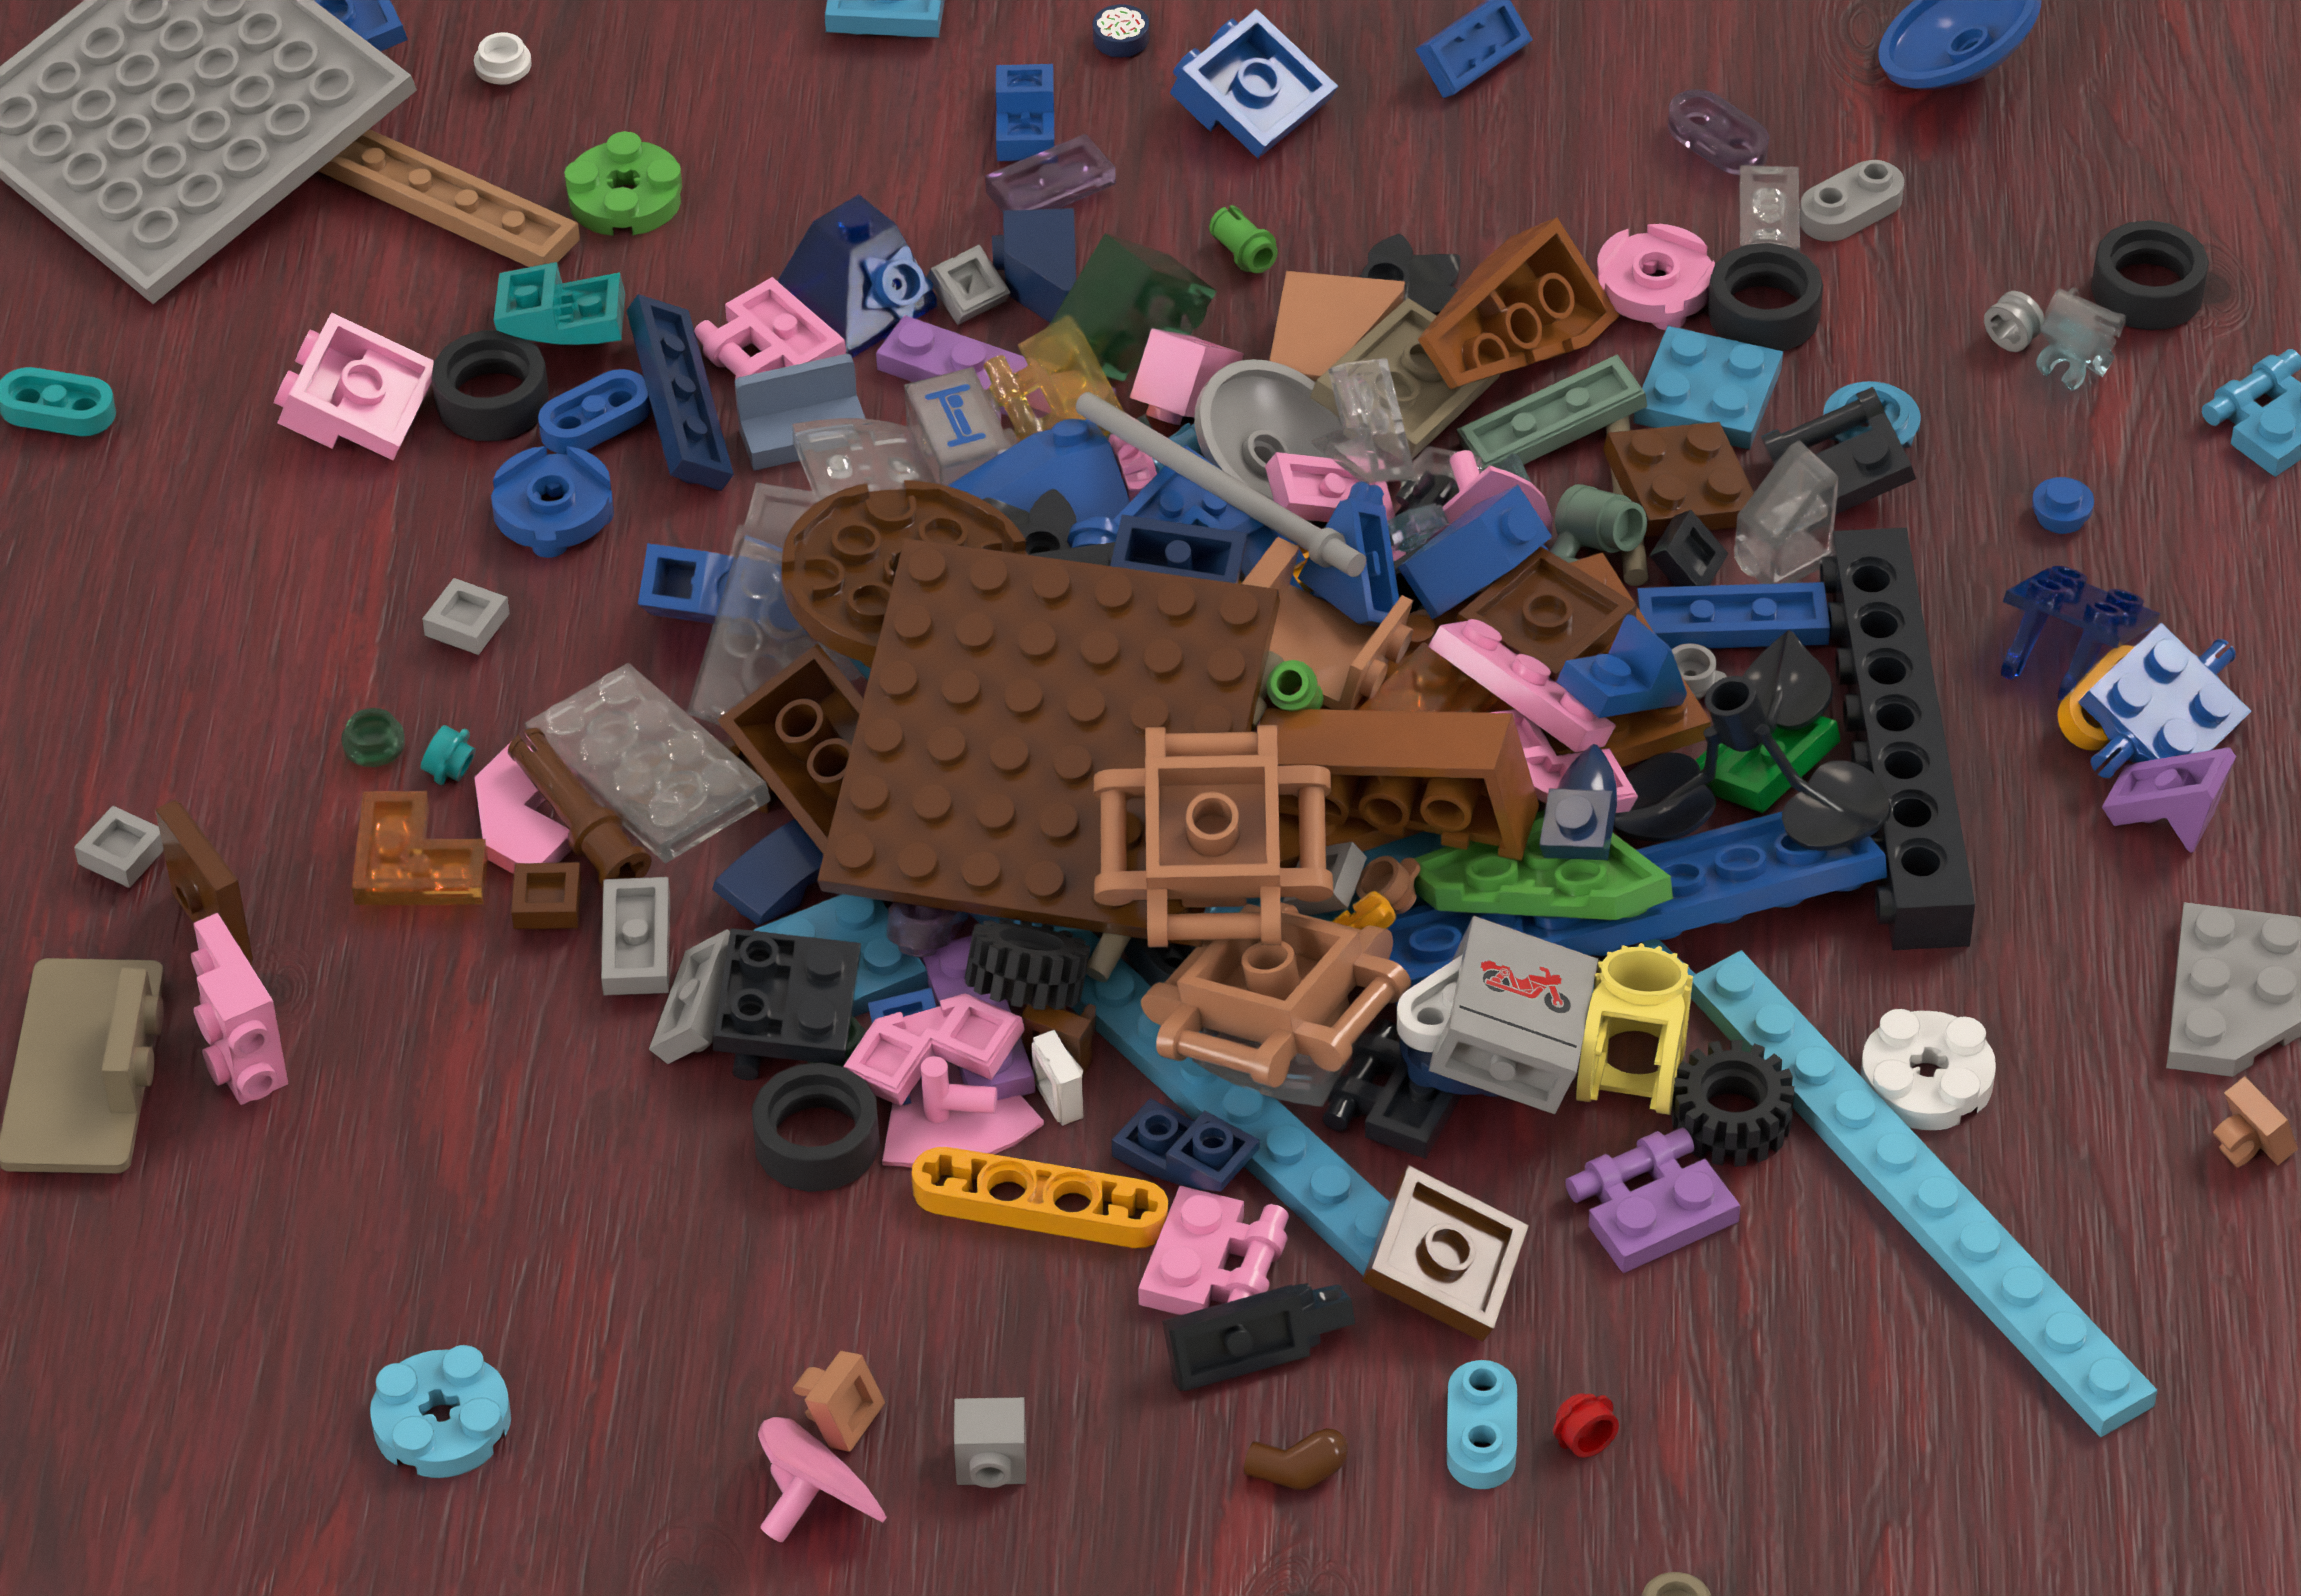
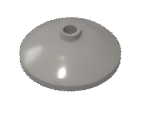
(1253, 413)

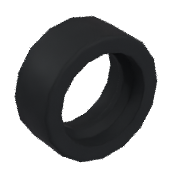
(2156, 245)
(1771, 267)
(497, 416)
(817, 1166)

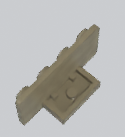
(82, 1065)

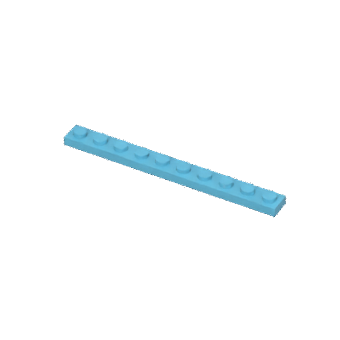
(1928, 1199)

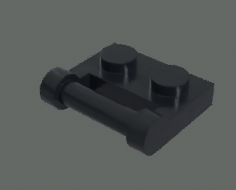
(1865, 463)

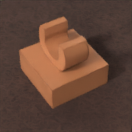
(2253, 1126)
(841, 1399)

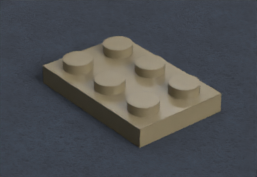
(1421, 392)

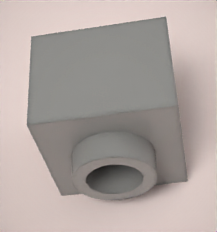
(990, 1441)

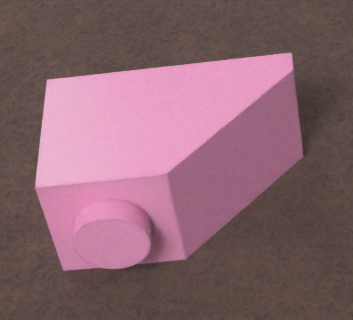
(1176, 371)

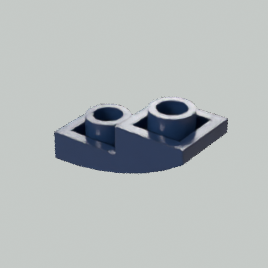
(771, 874)
(1184, 1151)

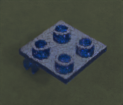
(2063, 593)

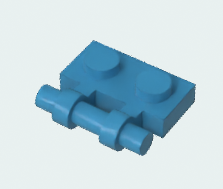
(2265, 433)

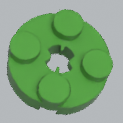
(619, 162)

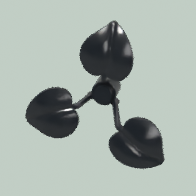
(1777, 690)

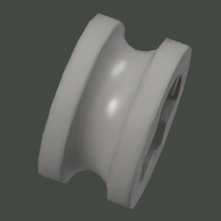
(2014, 321)

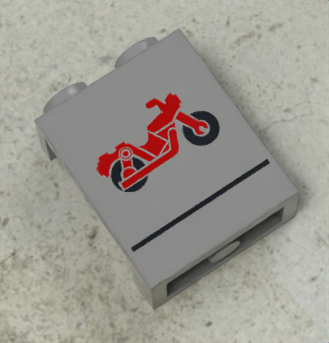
(1516, 1015)

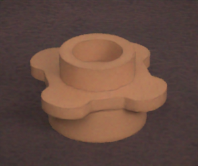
(1390, 880)

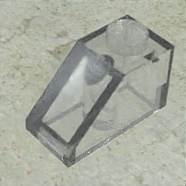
(1788, 519)

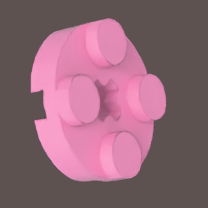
(1662, 299)

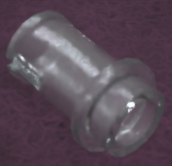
(2087, 314)

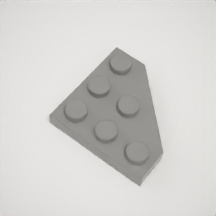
(2233, 988)

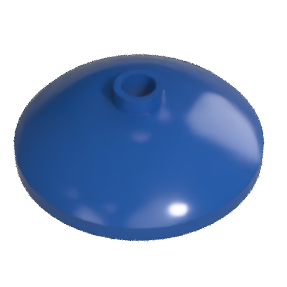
(1953, 40)

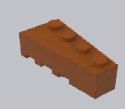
(1416, 772)

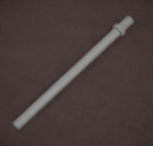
(1324, 546)

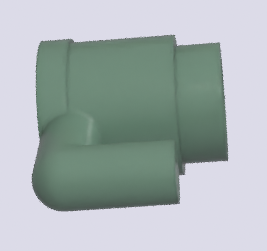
(1596, 521)

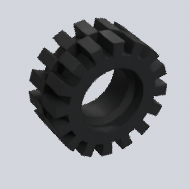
(1027, 964)
(1740, 1074)

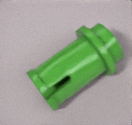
(1252, 247)
(1286, 678)

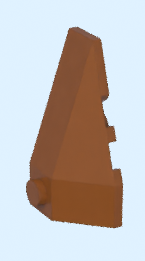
(1519, 308)

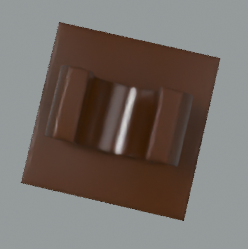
(1071, 1029)

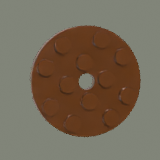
(848, 548)

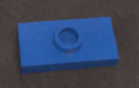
(1473, 45)

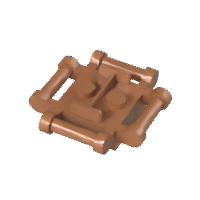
(1212, 834)
(1277, 995)

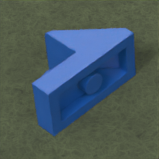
(1630, 678)

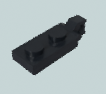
(1252, 1333)

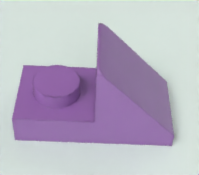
(2173, 788)

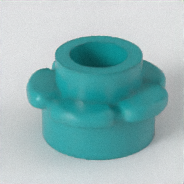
(448, 755)

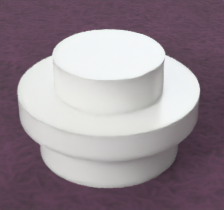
(502, 59)

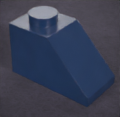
(1037, 257)
(1179, 549)

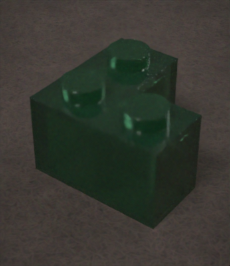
(1127, 294)

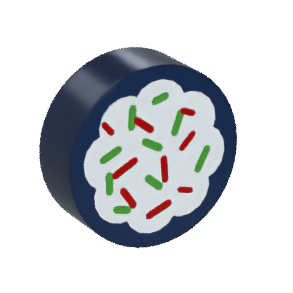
(1121, 30)

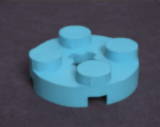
(433, 1379)

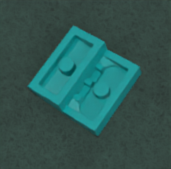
(543, 309)

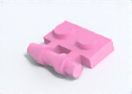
(775, 324)
(1194, 1248)

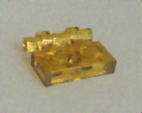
(1061, 367)

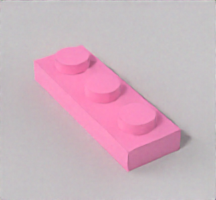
(1520, 683)

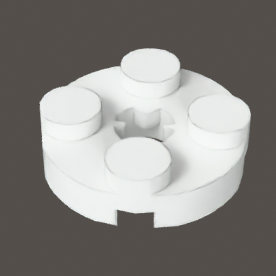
(1937, 1039)

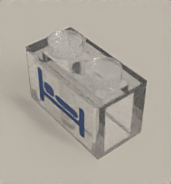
(955, 424)

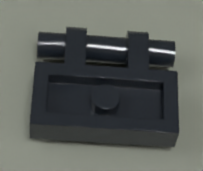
(1397, 1114)

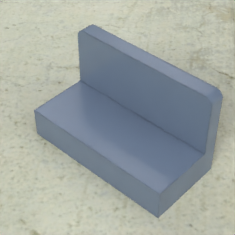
(791, 395)

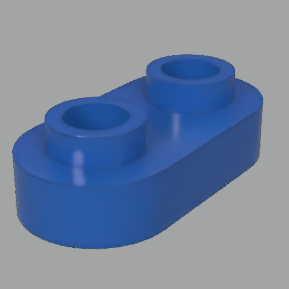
(594, 411)

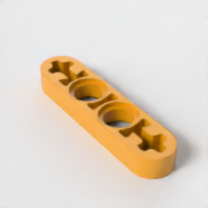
(1037, 1206)

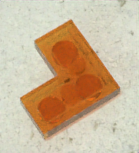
(404, 867)

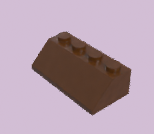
(800, 737)

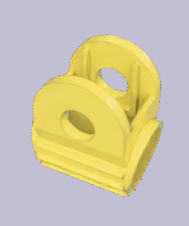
(1642, 993)

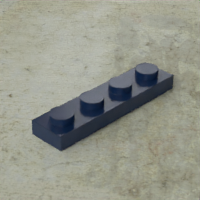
(679, 393)

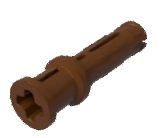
(592, 829)

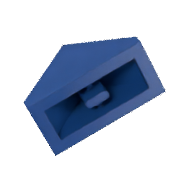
(1375, 590)

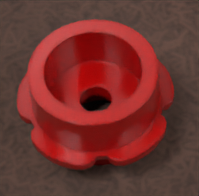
(1586, 1424)

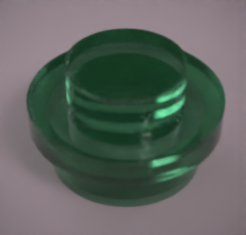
(372, 738)

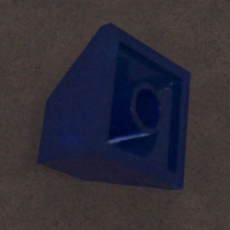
(831, 274)

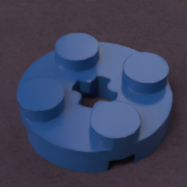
(556, 524)

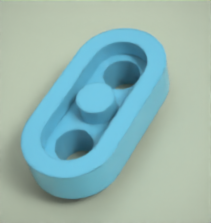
(1482, 1419)

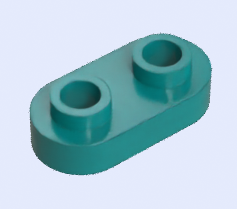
(56, 401)

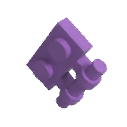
(1659, 1215)

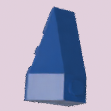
(1067, 458)

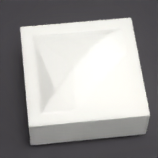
(1057, 1077)

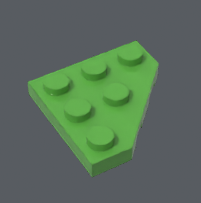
(1540, 886)

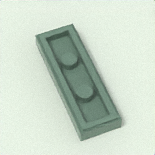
(1555, 414)

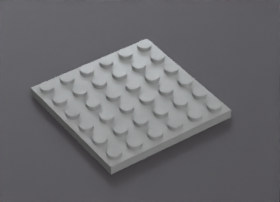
(182, 122)

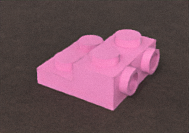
(354, 388)
(235, 1016)

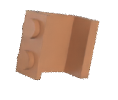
(1343, 654)

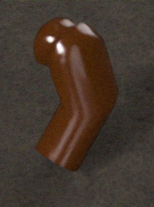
(1300, 1465)

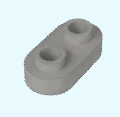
(1851, 200)

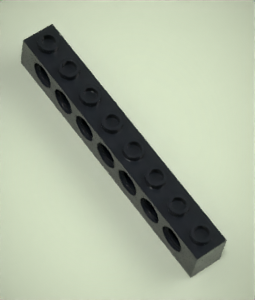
(1899, 736)

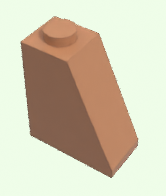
(1327, 317)

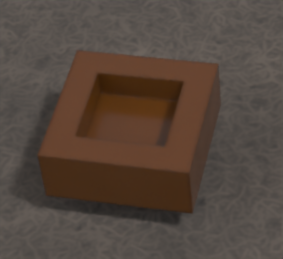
(546, 895)

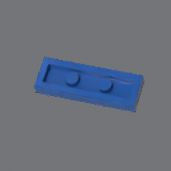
(1736, 614)

